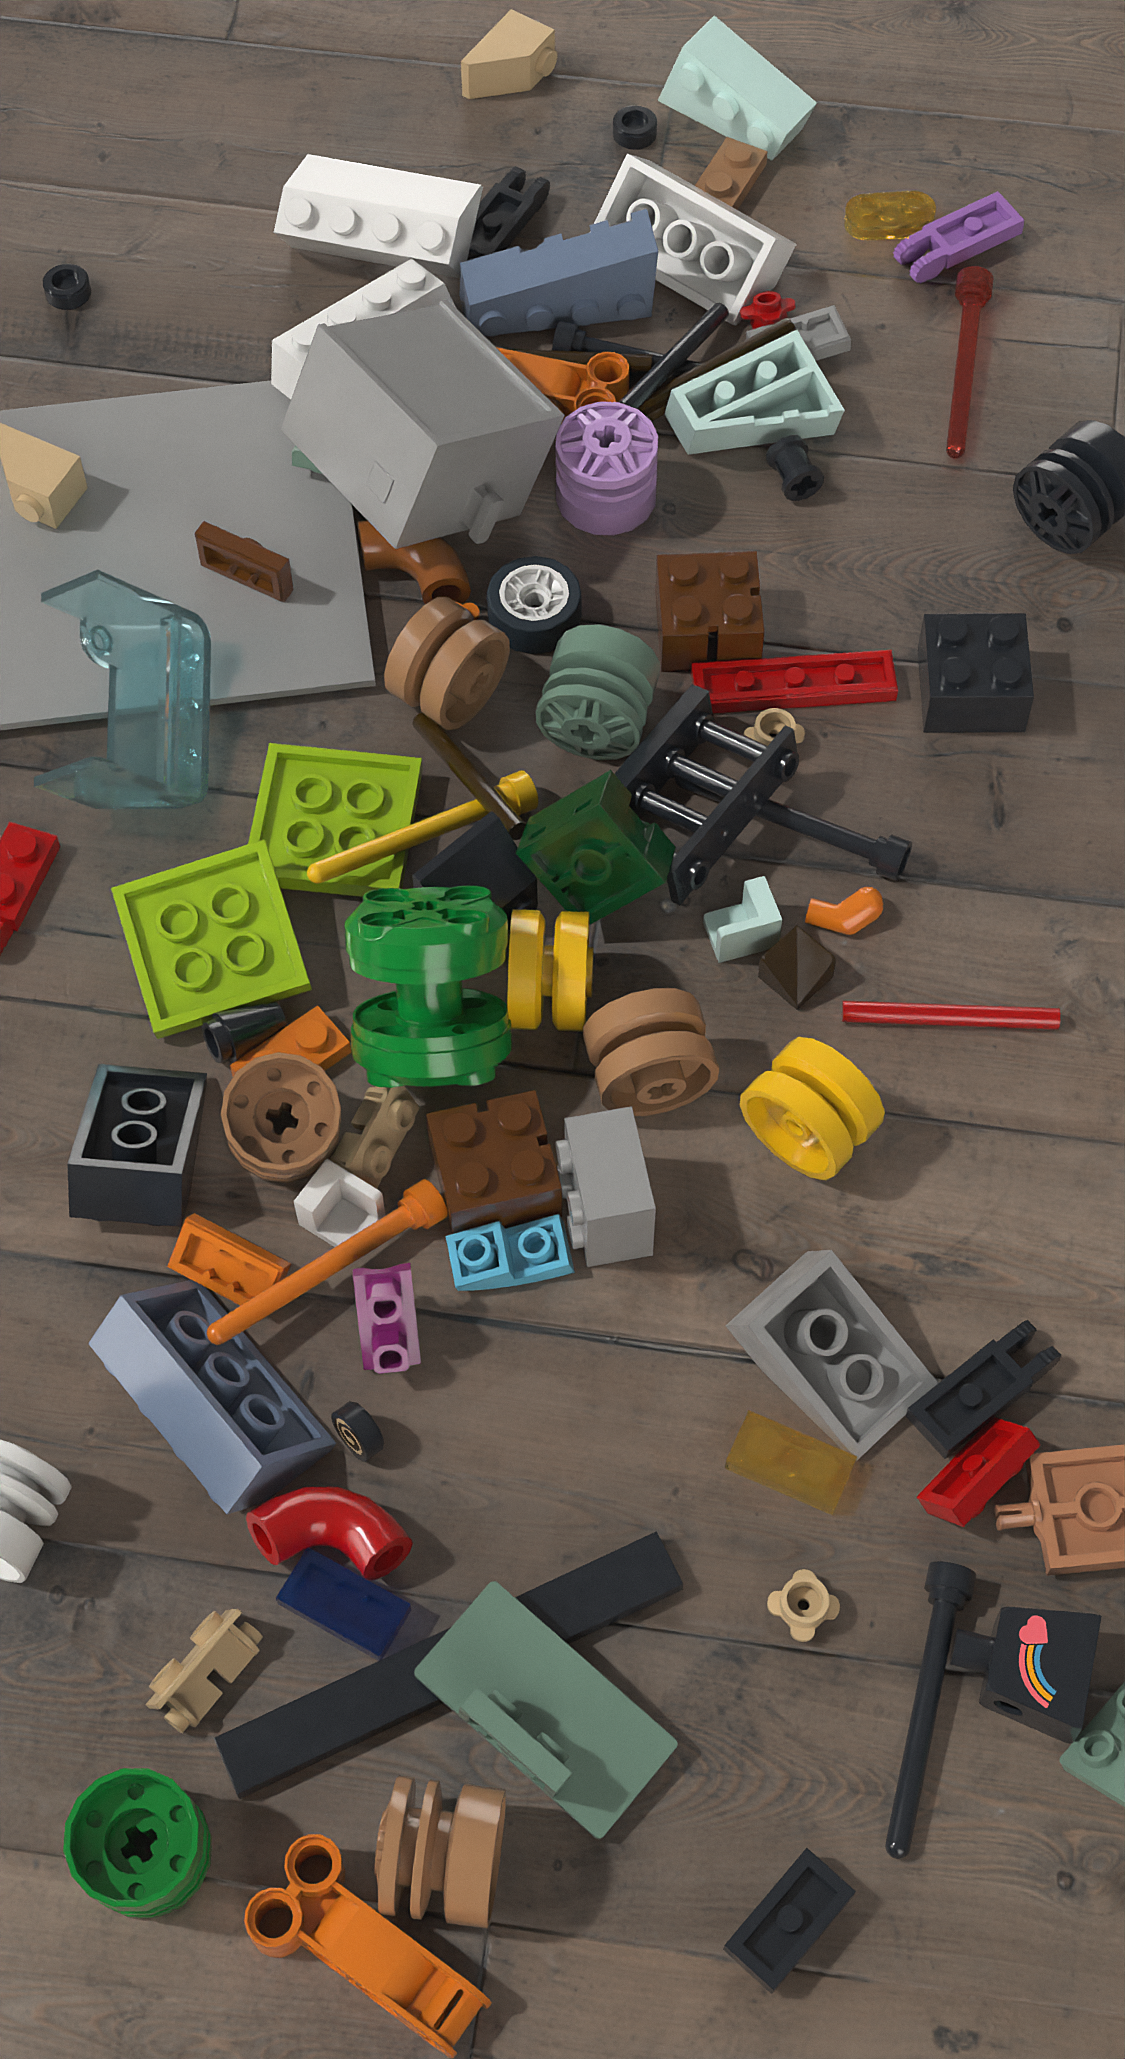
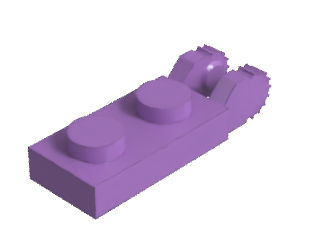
(959, 236)

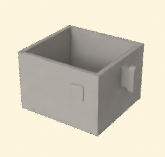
(421, 423)

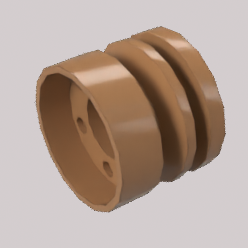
(266, 1090)
(441, 1851)

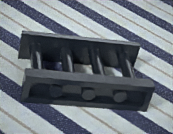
(666, 755)

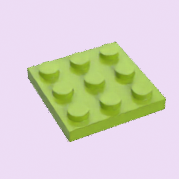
(329, 802)
(210, 938)

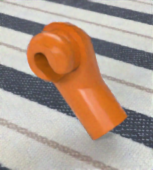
(849, 915)

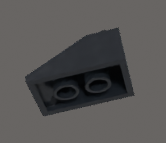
(136, 1146)

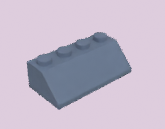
(210, 1401)

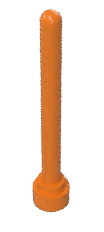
(418, 1208)

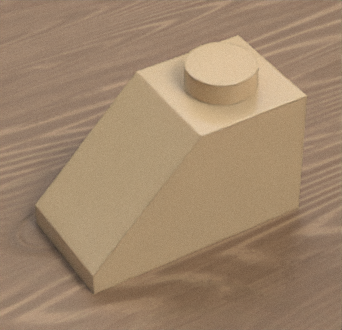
(509, 58)
(40, 477)

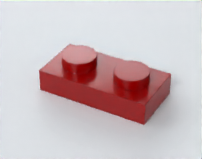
(978, 1471)

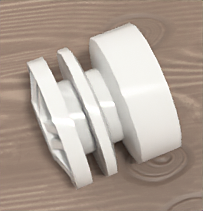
(27, 1496)

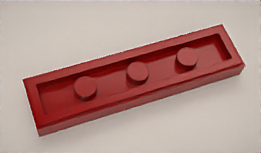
(798, 681)

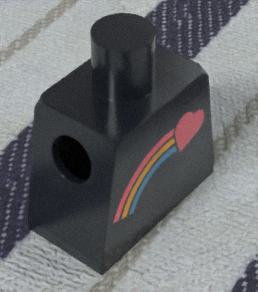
(1034, 1667)

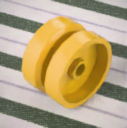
(549, 970)
(812, 1108)

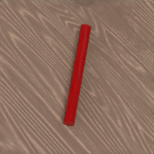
(950, 1015)

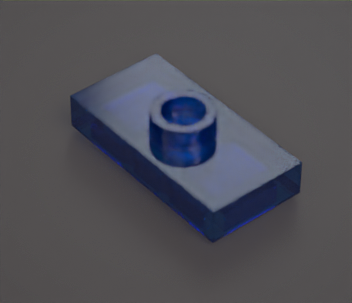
(343, 1604)

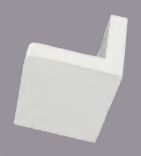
(337, 1204)

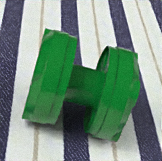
(430, 1025)

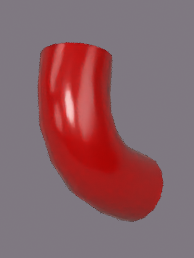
(331, 1519)

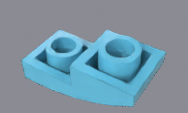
(511, 1256)

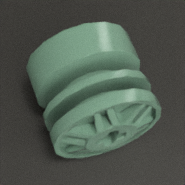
(598, 692)

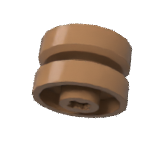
(446, 663)
(650, 1051)

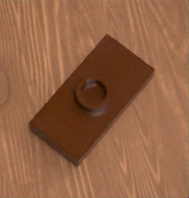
(244, 561)

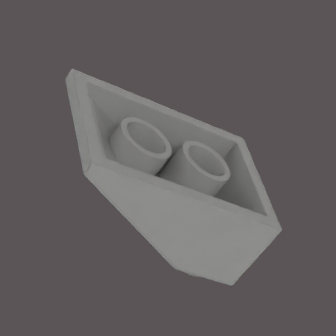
(832, 1351)

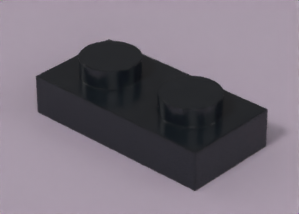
(789, 1920)

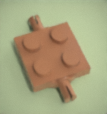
(1074, 1508)

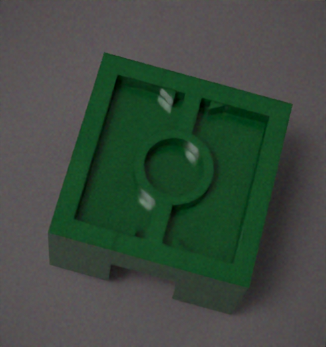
(595, 849)

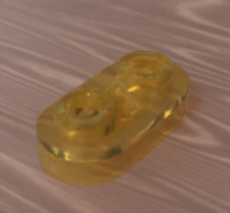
(888, 214)

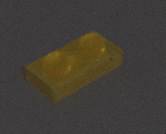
(790, 1462)

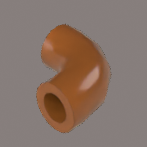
(429, 562)

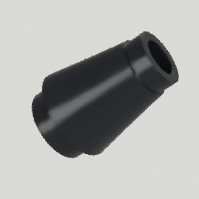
(241, 1030)

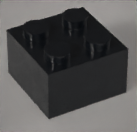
(975, 673)

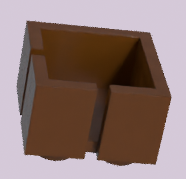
(703, 596)
(495, 1163)

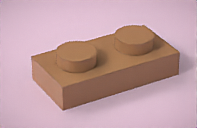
(733, 172)

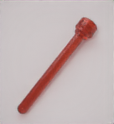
(972, 291)

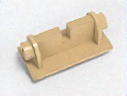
(385, 1119)
(186, 1685)

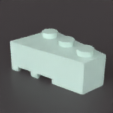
(736, 90)
(755, 400)

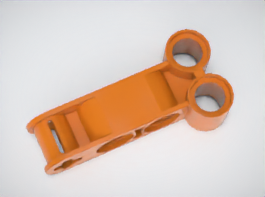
(574, 384)
(365, 1949)

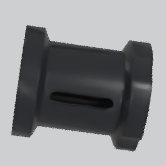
(794, 467)

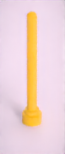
(515, 788)

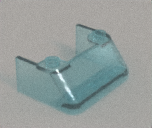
(155, 701)

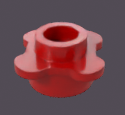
(767, 309)

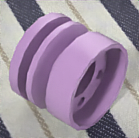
(606, 468)

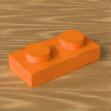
(309, 1036)

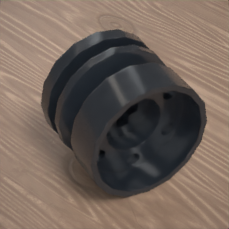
(1074, 487)

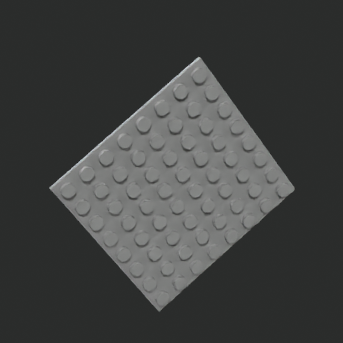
(151, 480)

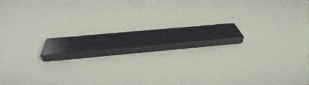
(389, 1691)

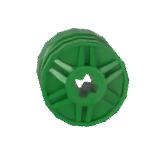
(102, 1838)

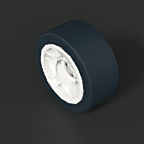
(529, 583)

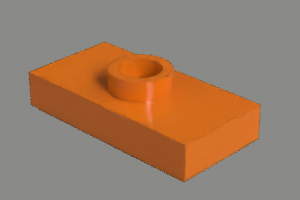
(225, 1261)

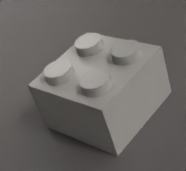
(606, 1187)

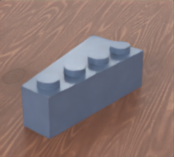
(571, 280)

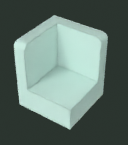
(745, 926)

